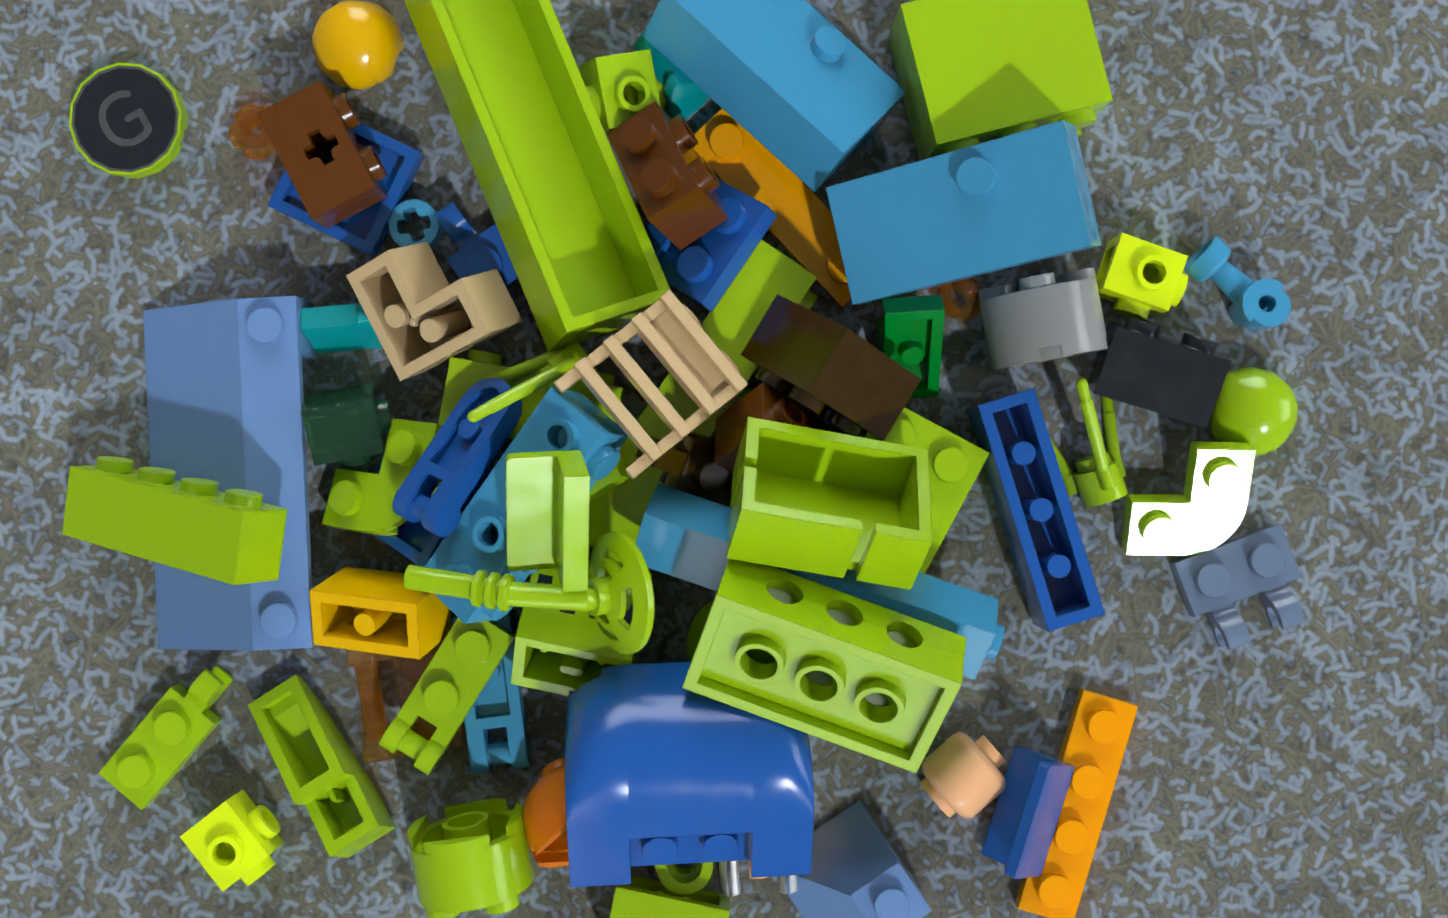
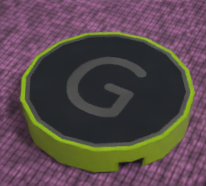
(128, 120)

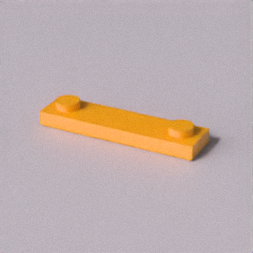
(802, 220)

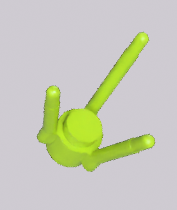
(550, 367)
(1100, 473)

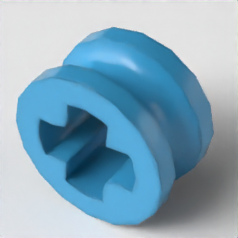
(425, 211)

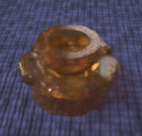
(242, 137)

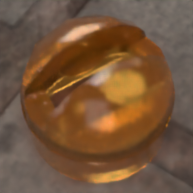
(968, 289)

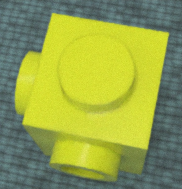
(1141, 277)
(235, 841)

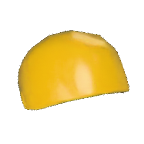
(357, 44)

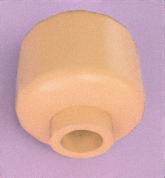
(963, 775)

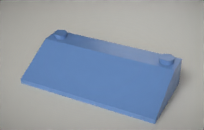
(229, 412)

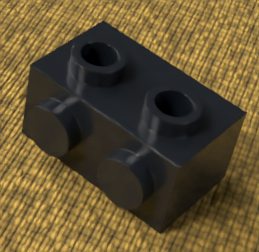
(1159, 371)

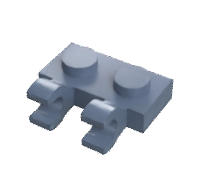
(1235, 571)

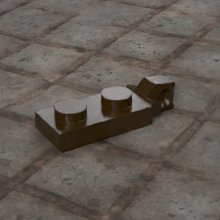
(692, 469)

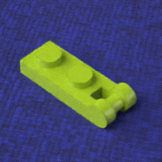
(448, 690)

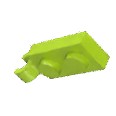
(166, 738)

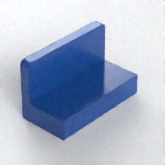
(1027, 812)

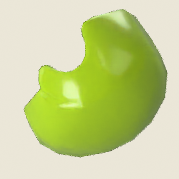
(1254, 409)

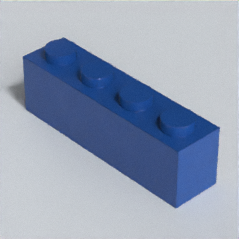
(1035, 511)

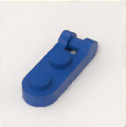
(456, 460)

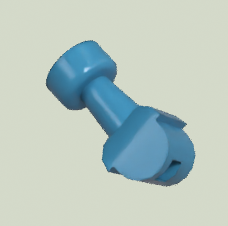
(1253, 303)

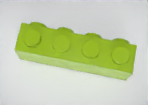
(175, 521)

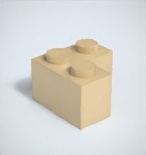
(424, 317)

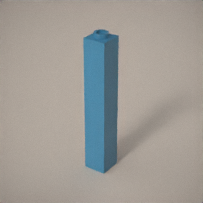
(690, 541)

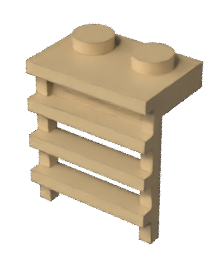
(685, 352)

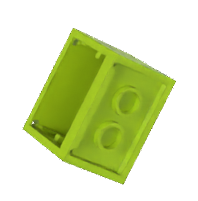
(995, 69)

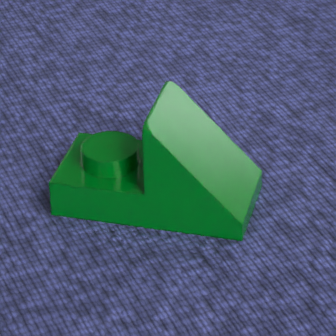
(913, 338)

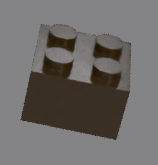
(829, 369)

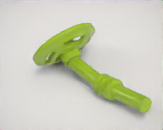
(605, 595)

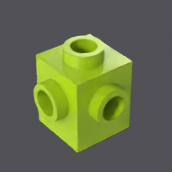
(621, 86)

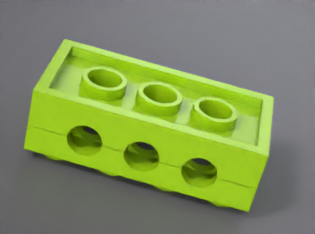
(827, 663)

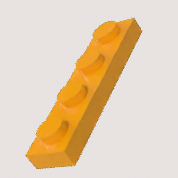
(1096, 747)

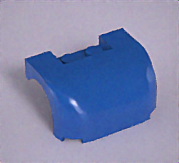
(680, 780)

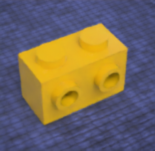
(376, 614)

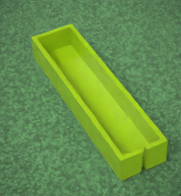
(542, 164)

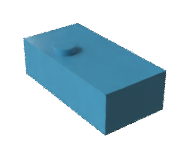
(780, 77)
(964, 213)

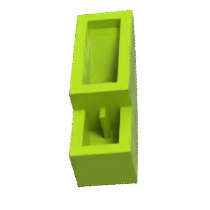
(320, 768)

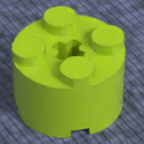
(471, 859)

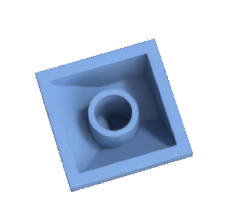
(856, 873)

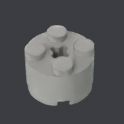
(1043, 319)

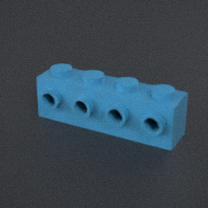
(479, 541)

